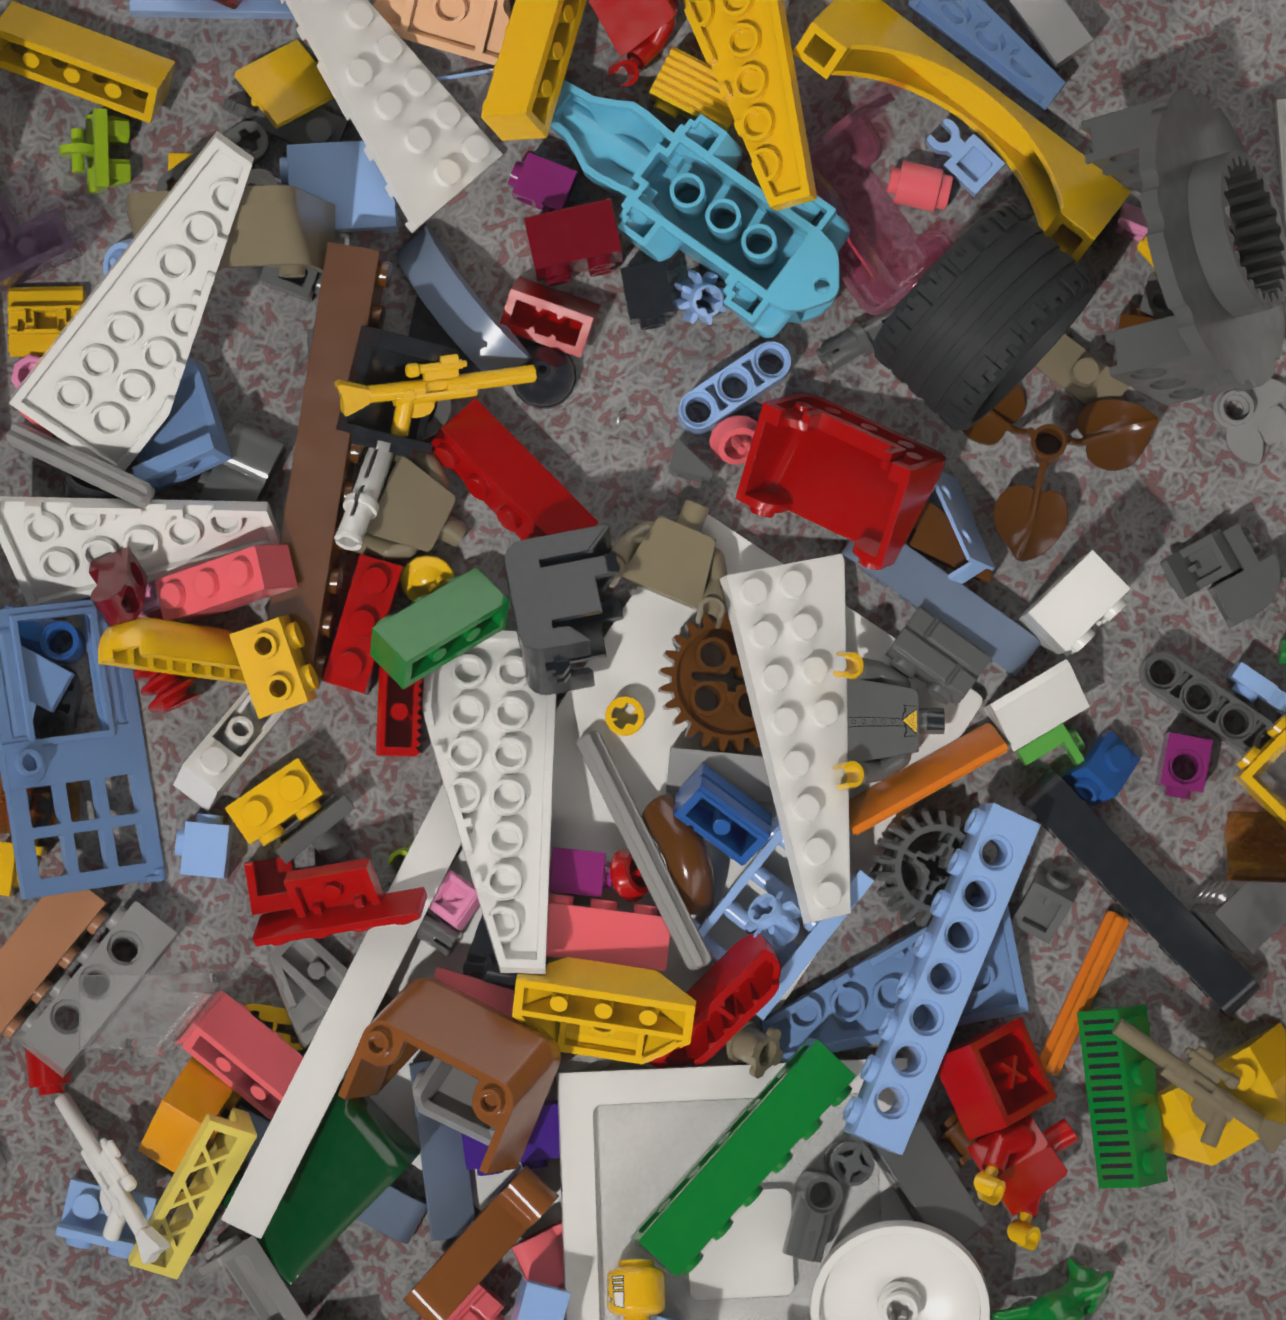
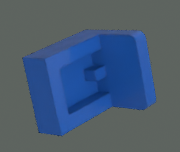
(1103, 771)

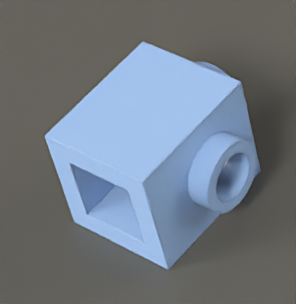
(205, 846)

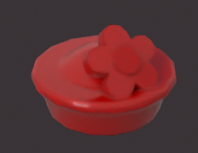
(627, 877)

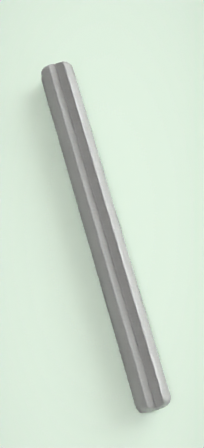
(644, 851)

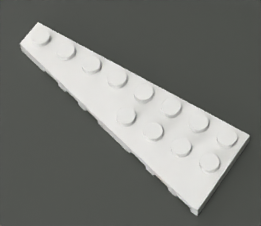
(399, 108)
(787, 638)

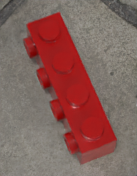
(507, 476)

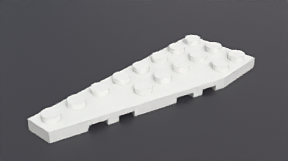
(126, 348)
(497, 772)

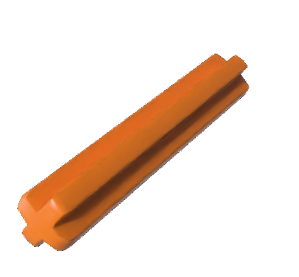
(1082, 991)

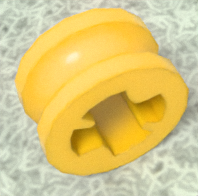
(620, 703)

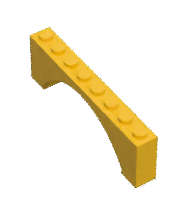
(879, 44)

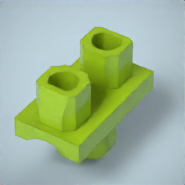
(100, 132)

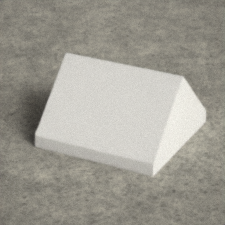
(1038, 705)

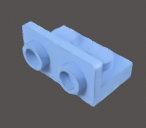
(85, 1218)

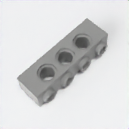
(134, 926)

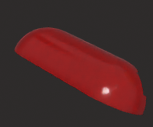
(728, 999)

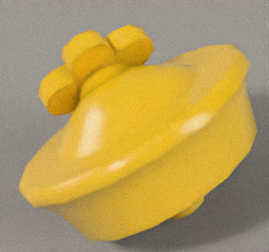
(424, 576)

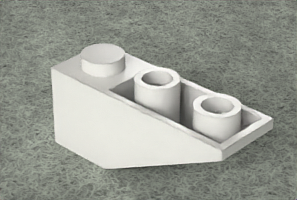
(224, 752)

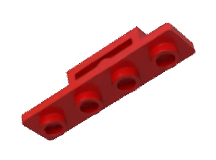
(337, 901)

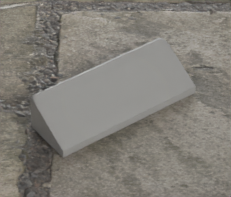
(742, 771)

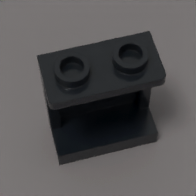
(382, 359)

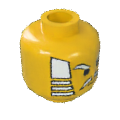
(636, 1289)

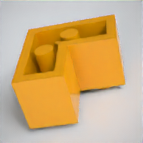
(182, 1113)

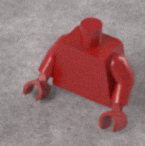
(637, 30)

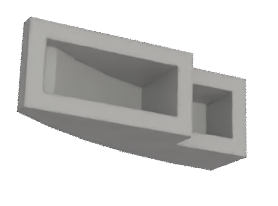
(1051, 27)

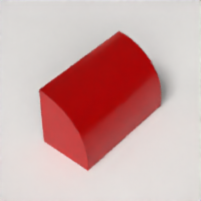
(549, 316)

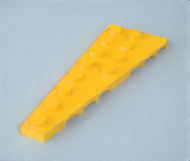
(758, 79)

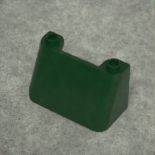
(340, 1175)

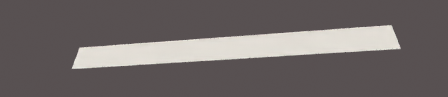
(341, 1031)

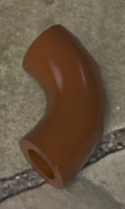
(683, 853)

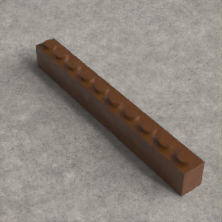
(323, 455)

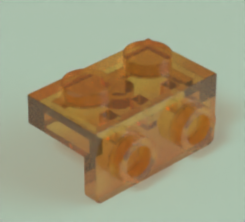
(1254, 847)

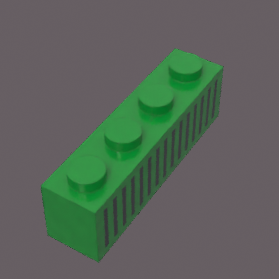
(1121, 1100)

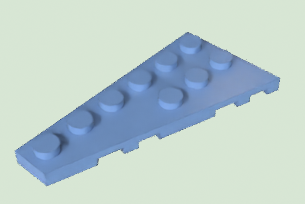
(853, 1004)

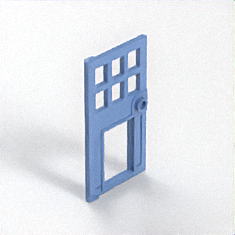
(74, 758)

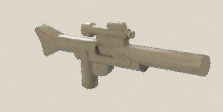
(1200, 1080)

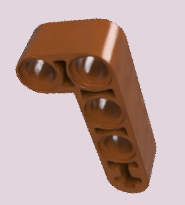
(481, 1246)

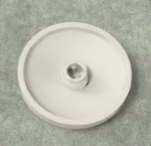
(899, 1275)

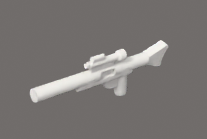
(115, 1184)

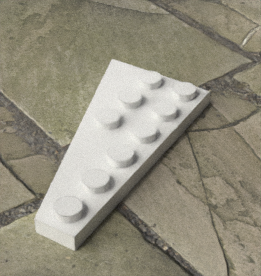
(57, 538)

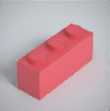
(226, 583)
(607, 933)
(244, 1054)

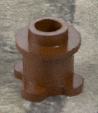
(957, 1138)

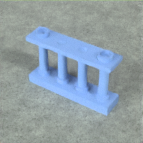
(792, 957)

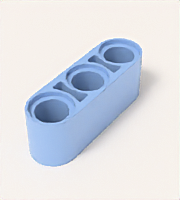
(744, 369)

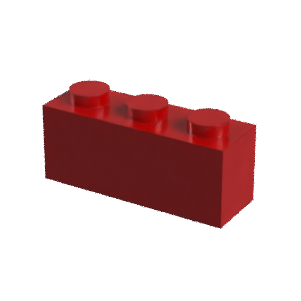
(368, 601)

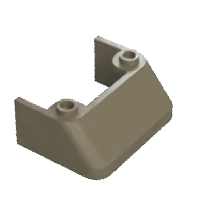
(271, 228)

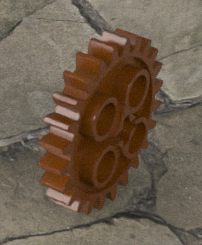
(725, 720)

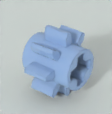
(691, 290)
(774, 918)

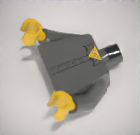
(881, 720)

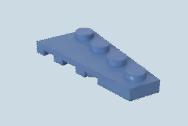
(994, 45)

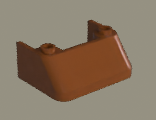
(505, 1056)

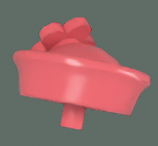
(733, 438)

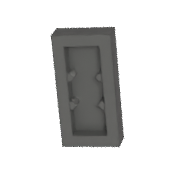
(318, 831)

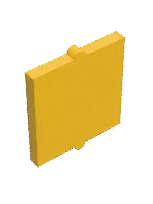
(285, 84)

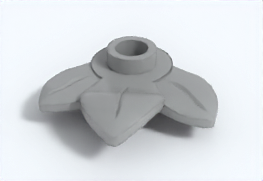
(1259, 422)

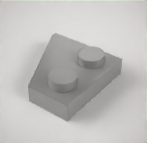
(307, 983)

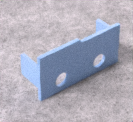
(963, 522)

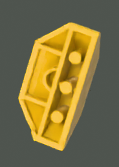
(605, 1009)
(1262, 1087)

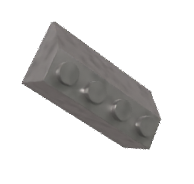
(1241, 912)

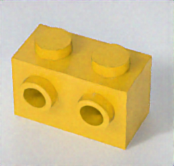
(275, 665)
(276, 801)

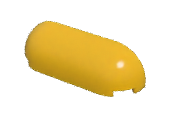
(171, 649)

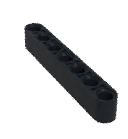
(1140, 893)

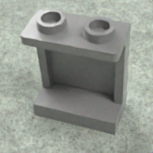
(447, 1097)
(254, 1277)

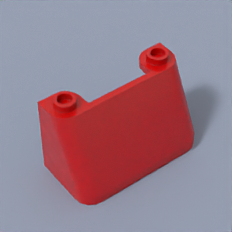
(839, 474)

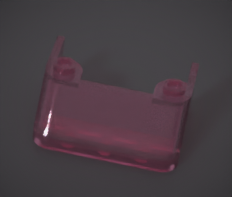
(882, 251)

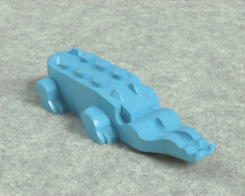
(690, 198)

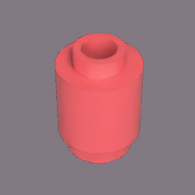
(920, 186)

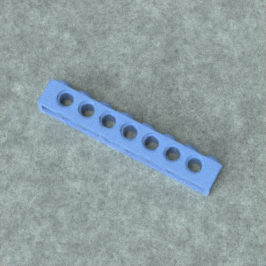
(1013, 840)

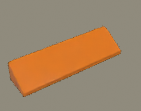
(924, 777)

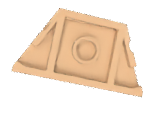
(455, 26)

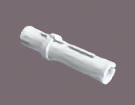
(362, 503)

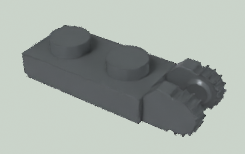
(312, 127)

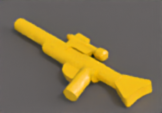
(439, 383)

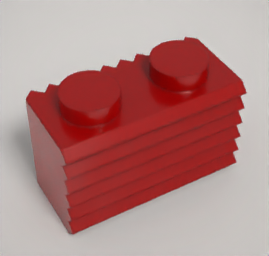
(398, 718)

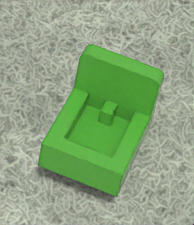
(1067, 738)

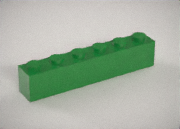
(744, 1157)

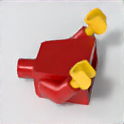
(1018, 1169)

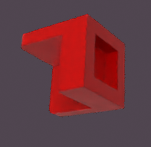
(267, 885)

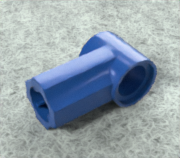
(40, 638)

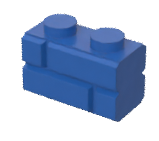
(723, 814)

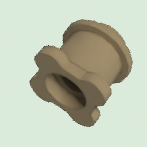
(755, 1048)

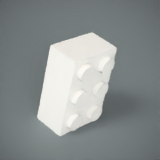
(1073, 604)

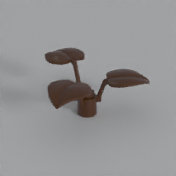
(1035, 519)

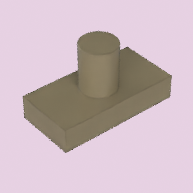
(1079, 372)

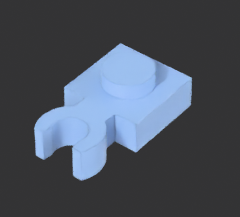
(970, 161)
(1252, 686)

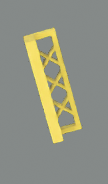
(205, 1192)

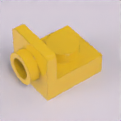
(8, 869)

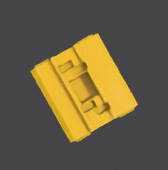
(39, 316)

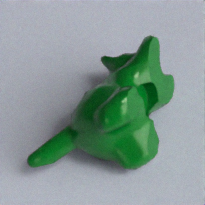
(1080, 1296)

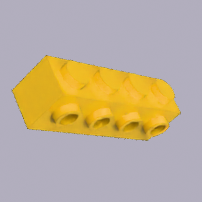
(83, 62)
(531, 67)

